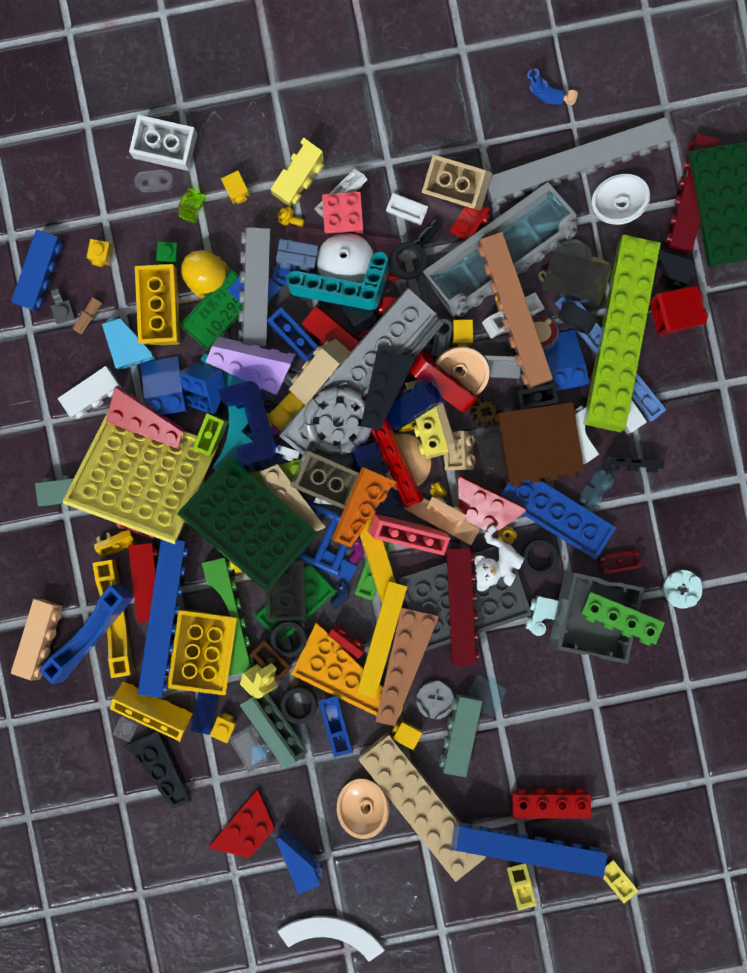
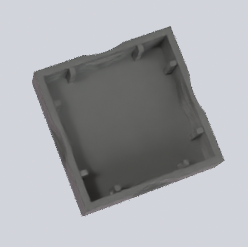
(581, 636)

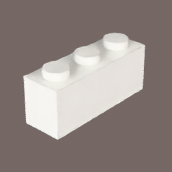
(89, 393)

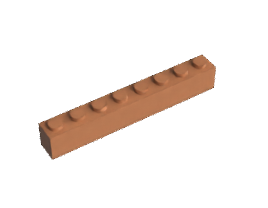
(515, 310)

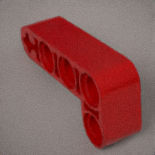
(450, 388)

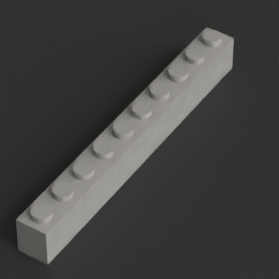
(580, 160)

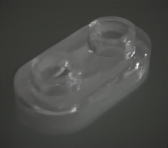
(154, 180)

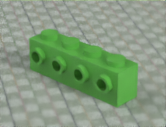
(623, 618)

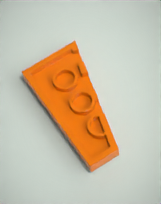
(364, 499)

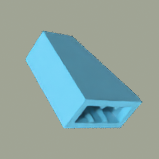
(124, 345)

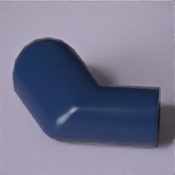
(342, 594)

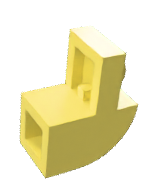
(259, 681)
(521, 886)

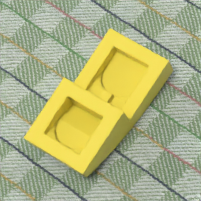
(619, 882)

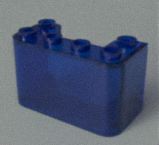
(252, 399)

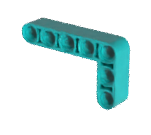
(344, 287)

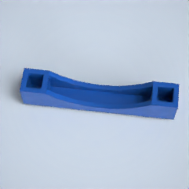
(107, 610)

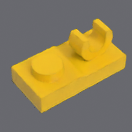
(115, 543)

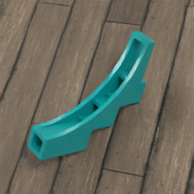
(237, 423)

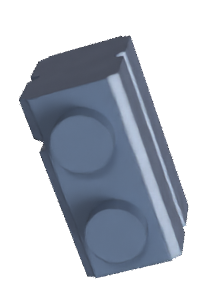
(297, 255)

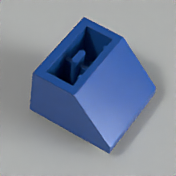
(202, 386)

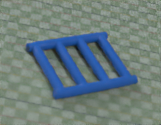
(316, 561)

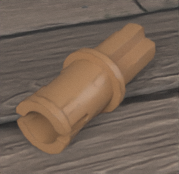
(87, 315)

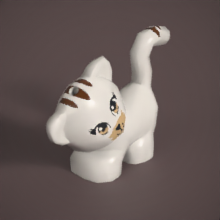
(489, 571)

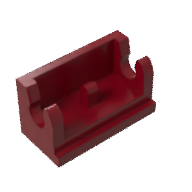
(619, 561)

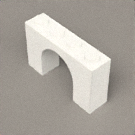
(634, 421)

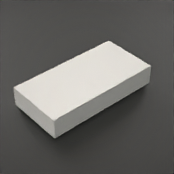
(407, 209)

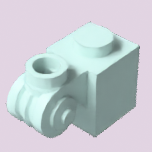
(541, 609)

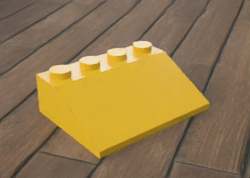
(202, 652)

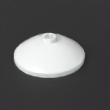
(621, 191)
(350, 268)

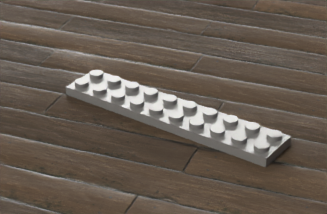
(391, 333)

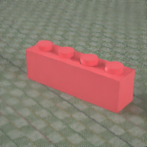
(408, 534)

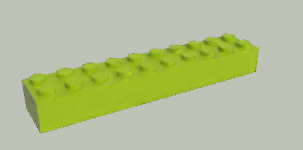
(621, 333)

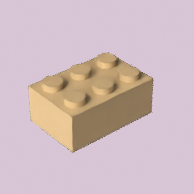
(457, 182)
(318, 370)

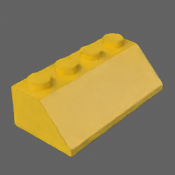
(157, 304)

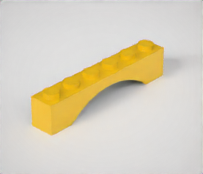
(119, 645)

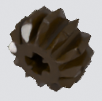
(481, 406)

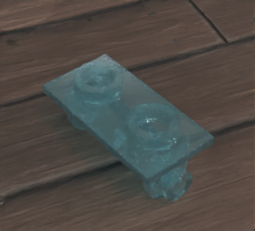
(601, 484)

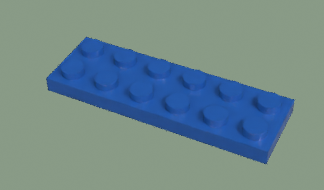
(562, 516)

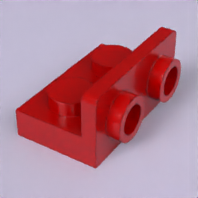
(469, 222)

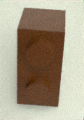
(266, 655)

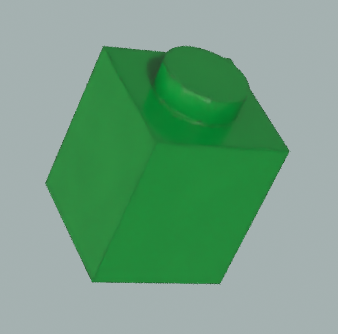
(168, 253)

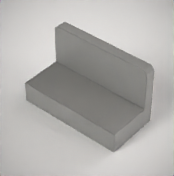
(503, 367)

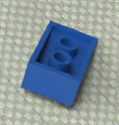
(567, 362)
(163, 386)
(301, 864)

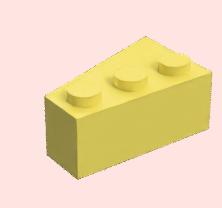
(298, 173)

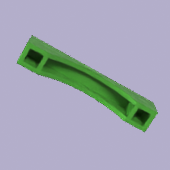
(219, 577)

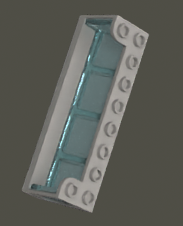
(530, 233)

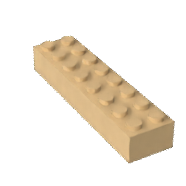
(417, 803)

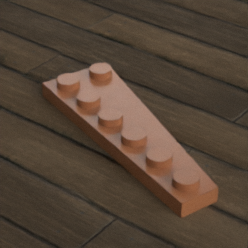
(408, 648)

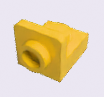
(223, 727)

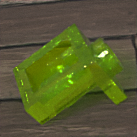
(190, 205)

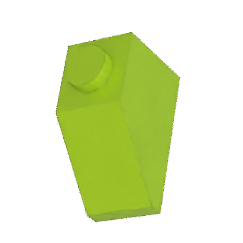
(210, 434)

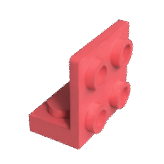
(342, 212)

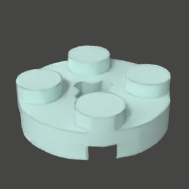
(673, 595)

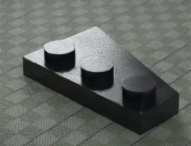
(633, 465)

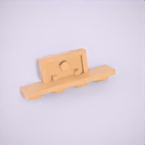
(445, 518)

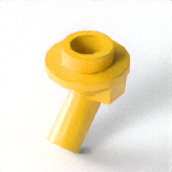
(286, 216)

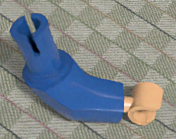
(549, 95)

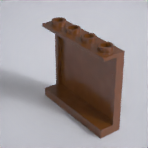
(540, 443)

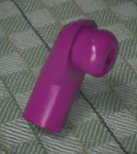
(358, 551)

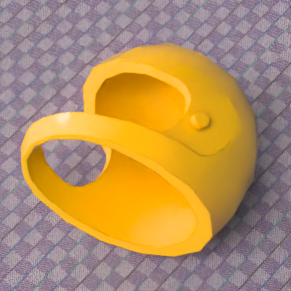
(203, 272)

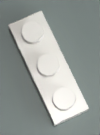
(350, 183)

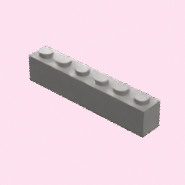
(255, 286)

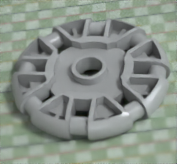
(326, 417)

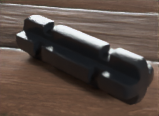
(428, 233)

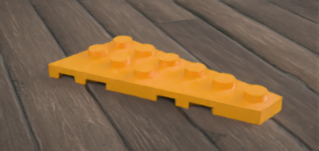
(333, 670)

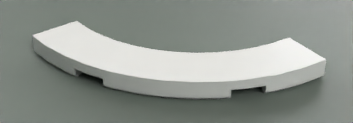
(332, 928)

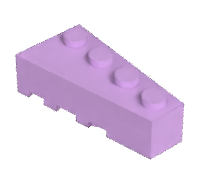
(251, 363)

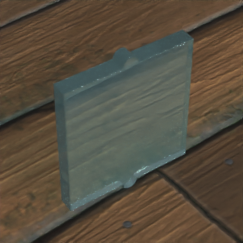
(489, 693)

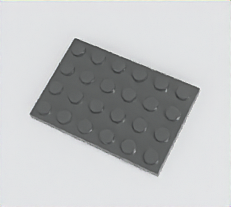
(495, 606)

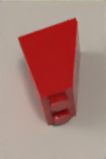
(678, 310)

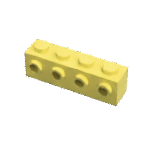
(430, 431)

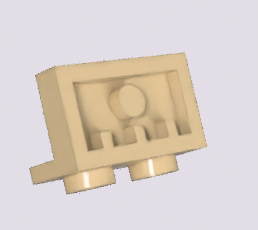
(462, 456)

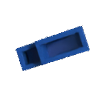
(335, 726)

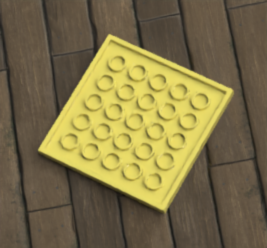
(138, 480)

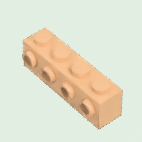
(36, 639)

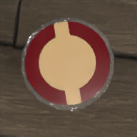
(546, 330)

